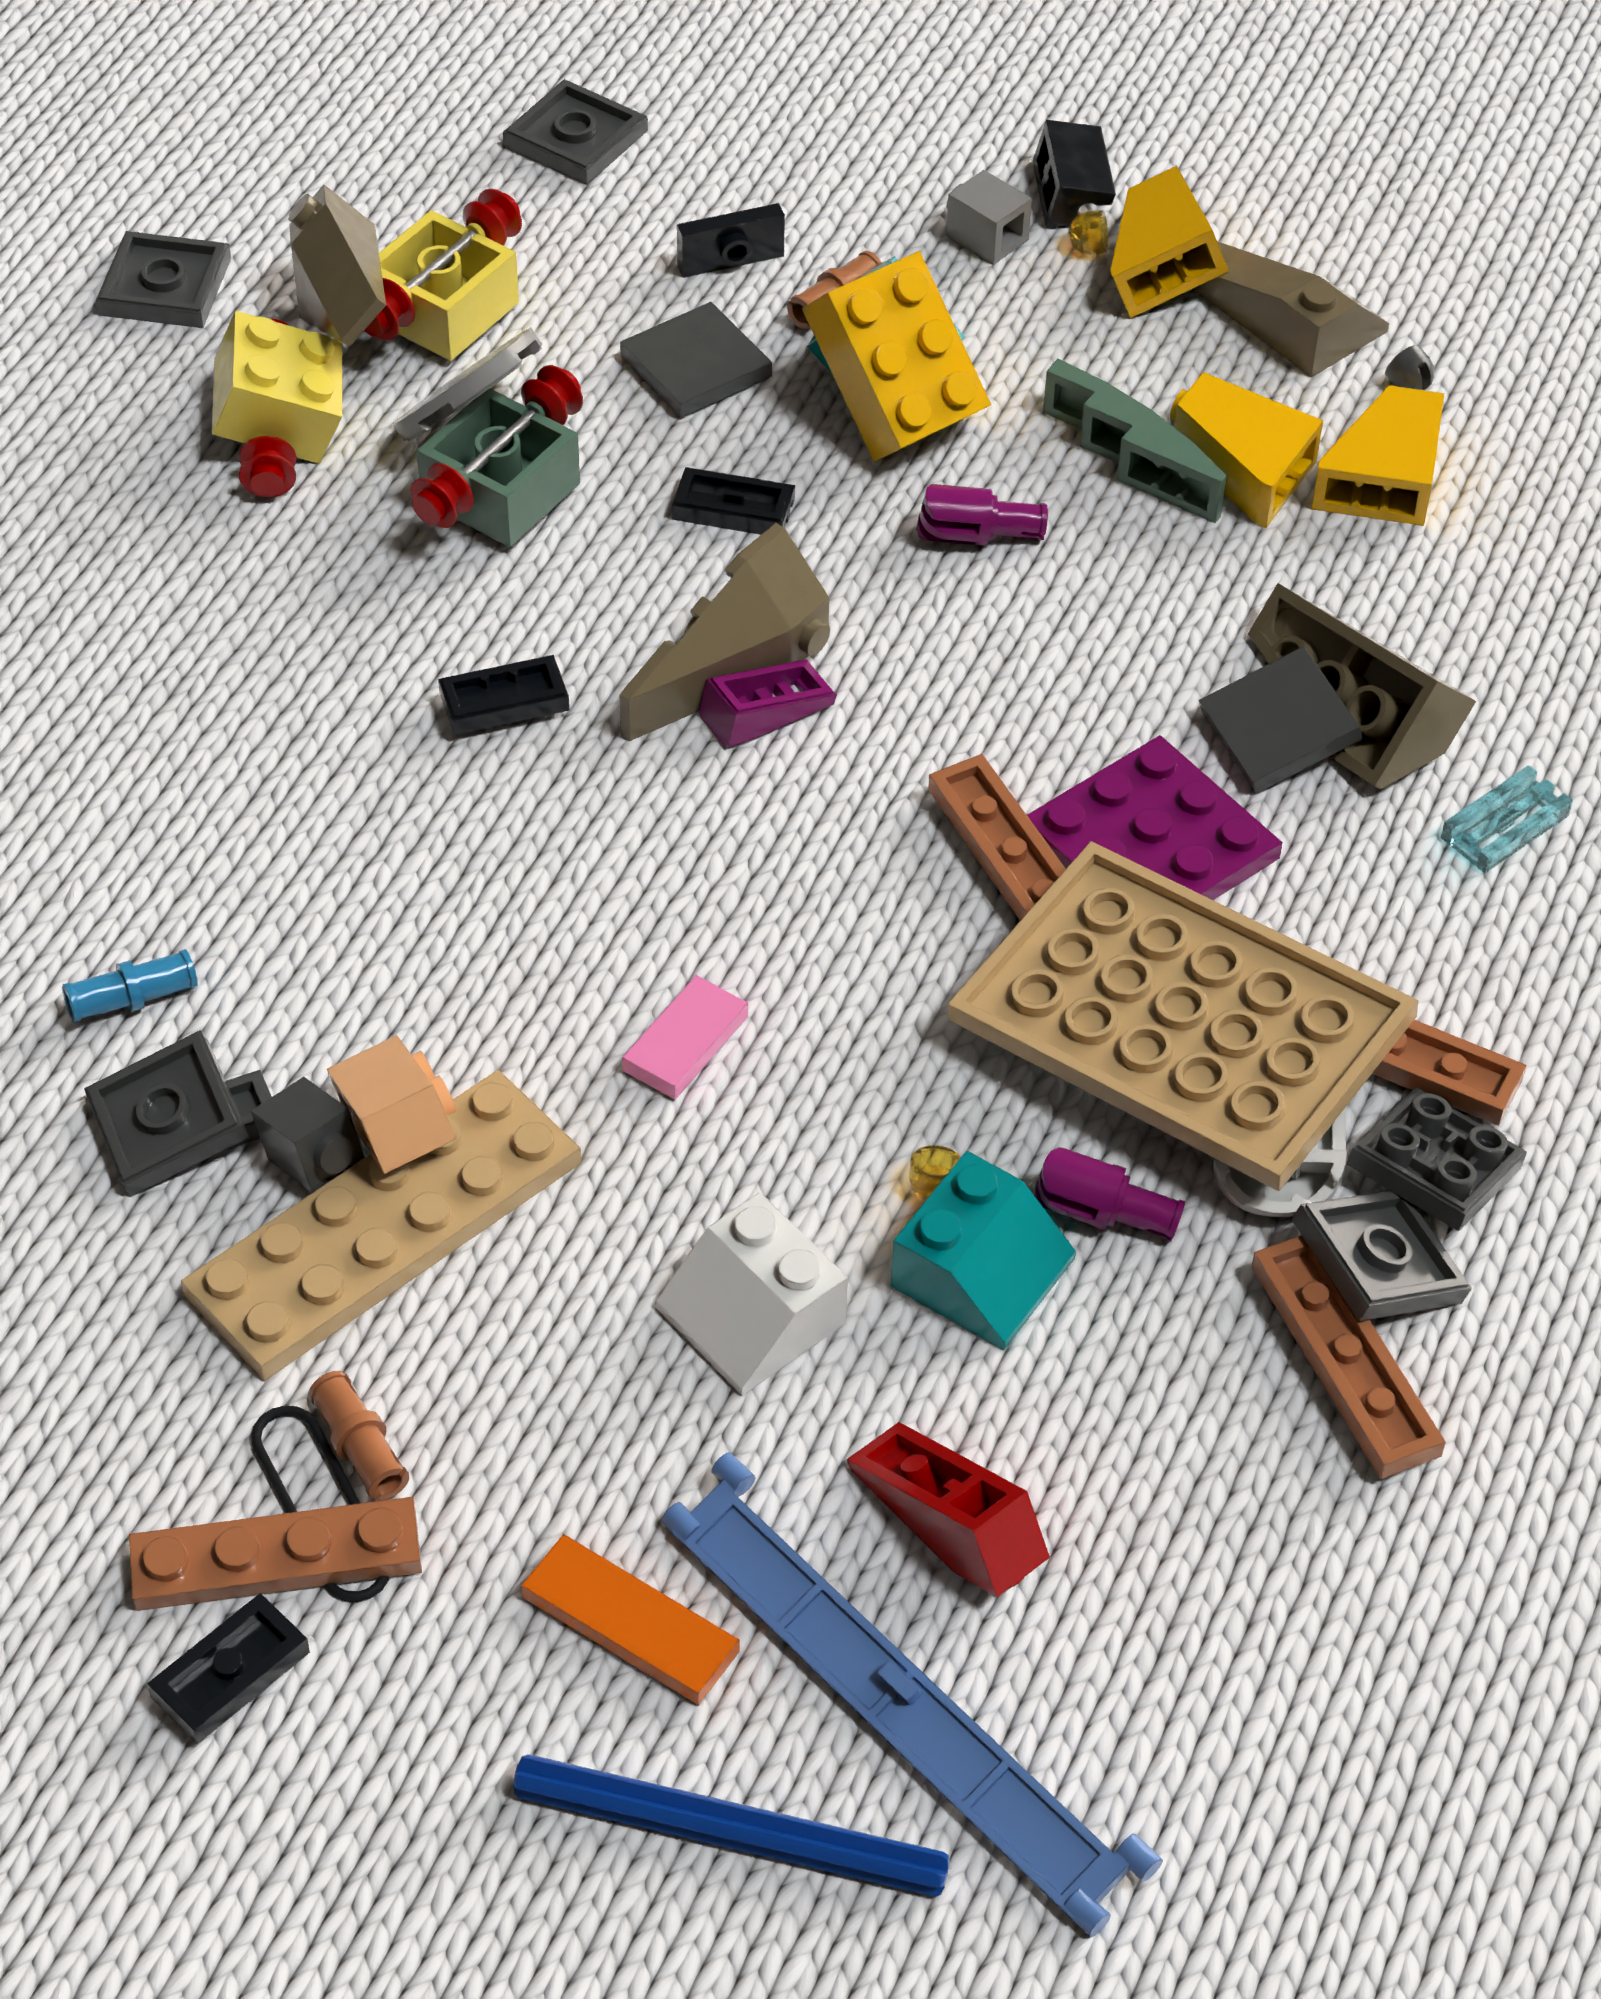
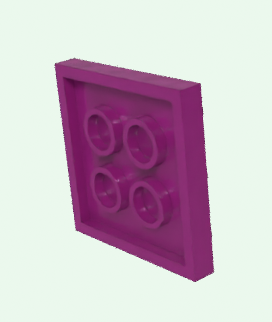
(1162, 817)

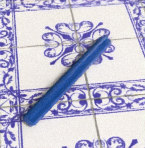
(731, 1825)

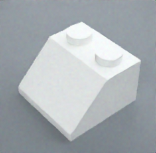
(754, 1294)

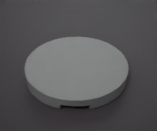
(468, 385)

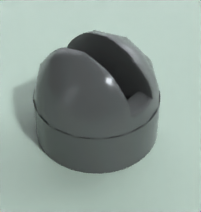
(1411, 369)

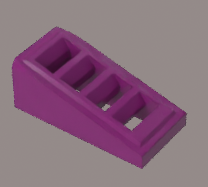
(743, 707)

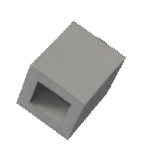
(988, 216)

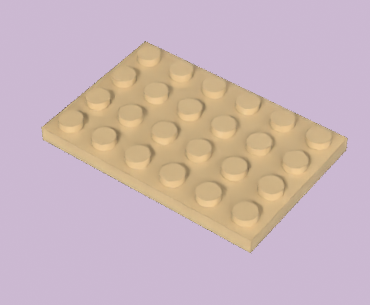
(1184, 1013)

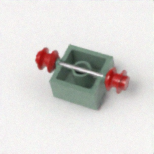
(502, 460)

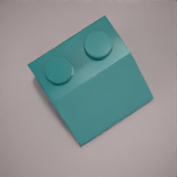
(980, 1251)

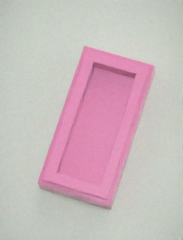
(685, 1037)

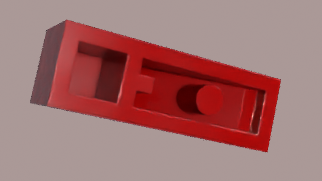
(955, 1507)

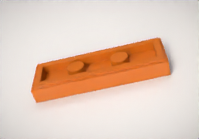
(631, 1619)

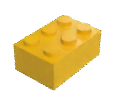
(896, 355)

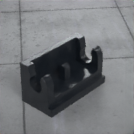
(1071, 171)

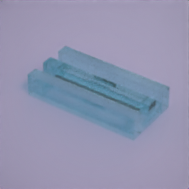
(1498, 811)

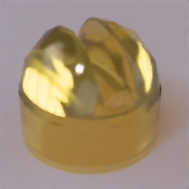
(1089, 232)
(929, 1168)

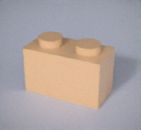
(394, 1102)

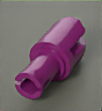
(976, 516)
(1102, 1194)

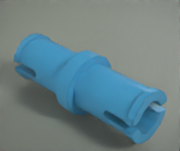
(129, 986)

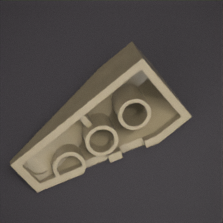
(335, 265)
(1292, 310)
(760, 619)
(1400, 707)

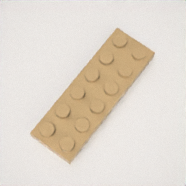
(378, 1230)

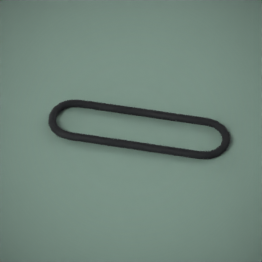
(351, 1596)

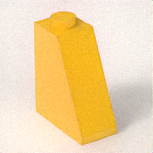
(1163, 244)
(1252, 440)
(1384, 459)

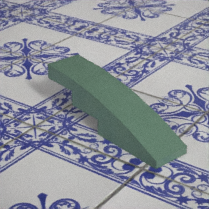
(1147, 447)

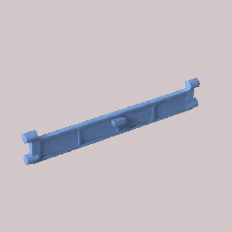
(905, 1704)

